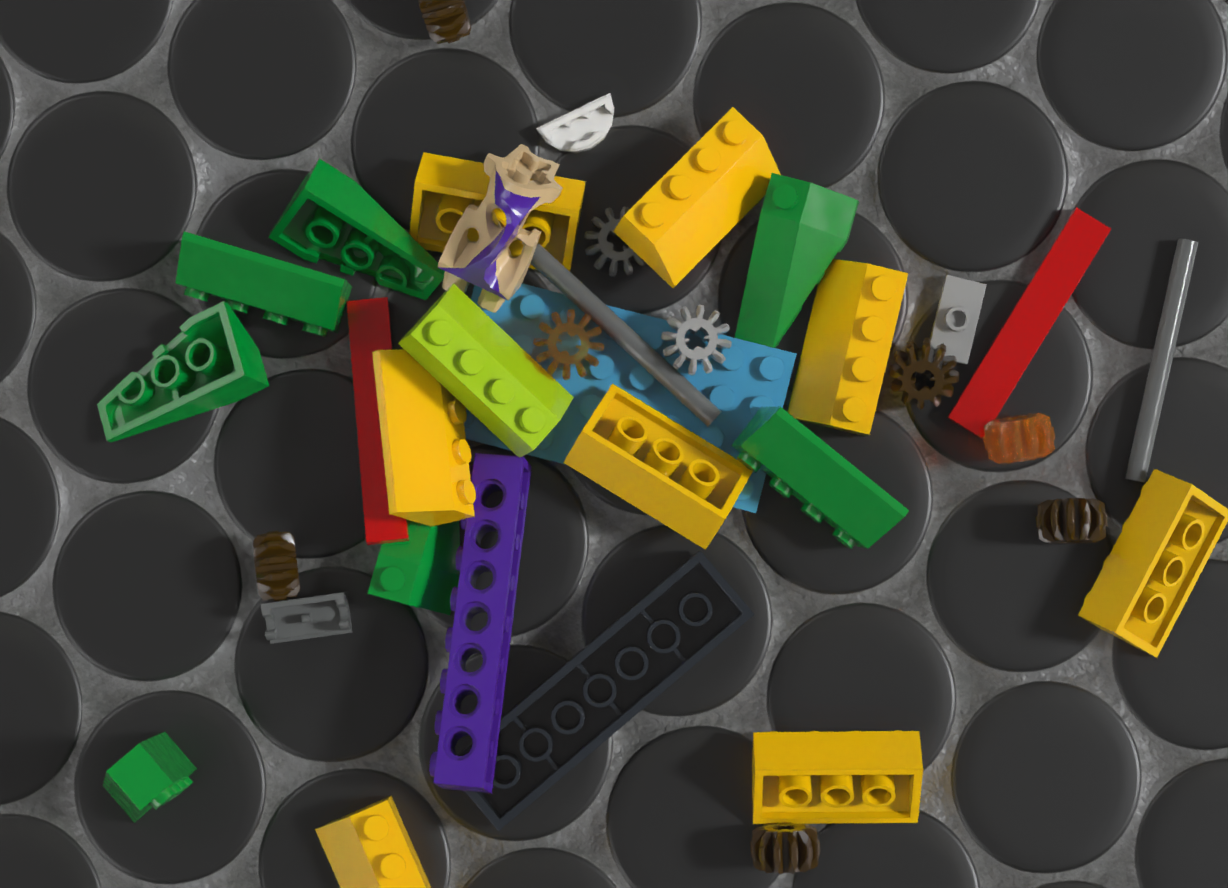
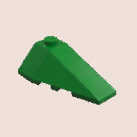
(419, 569)

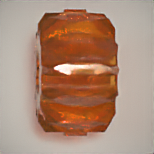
(574, 331)
(1019, 438)

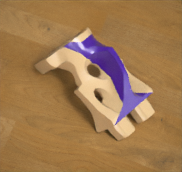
(489, 260)

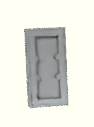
(957, 316)

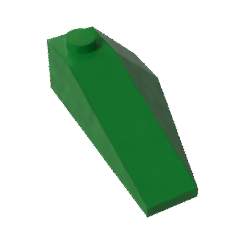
(345, 226)
(793, 246)
(196, 372)

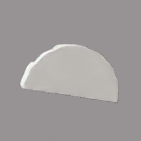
(580, 128)

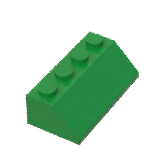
(261, 283)
(817, 477)

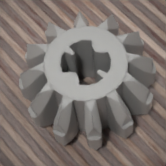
(699, 354)

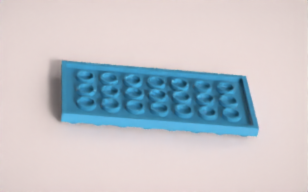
(746, 380)

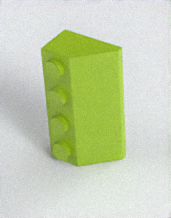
(487, 371)

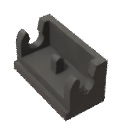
(307, 617)

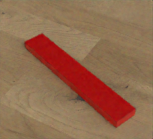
(1029, 322)
(370, 332)

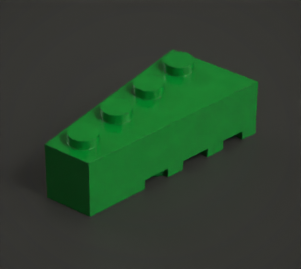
(149, 776)

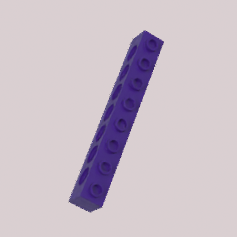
(477, 768)

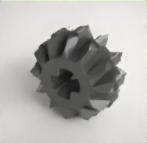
(606, 248)

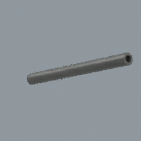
(624, 336)
(1161, 360)

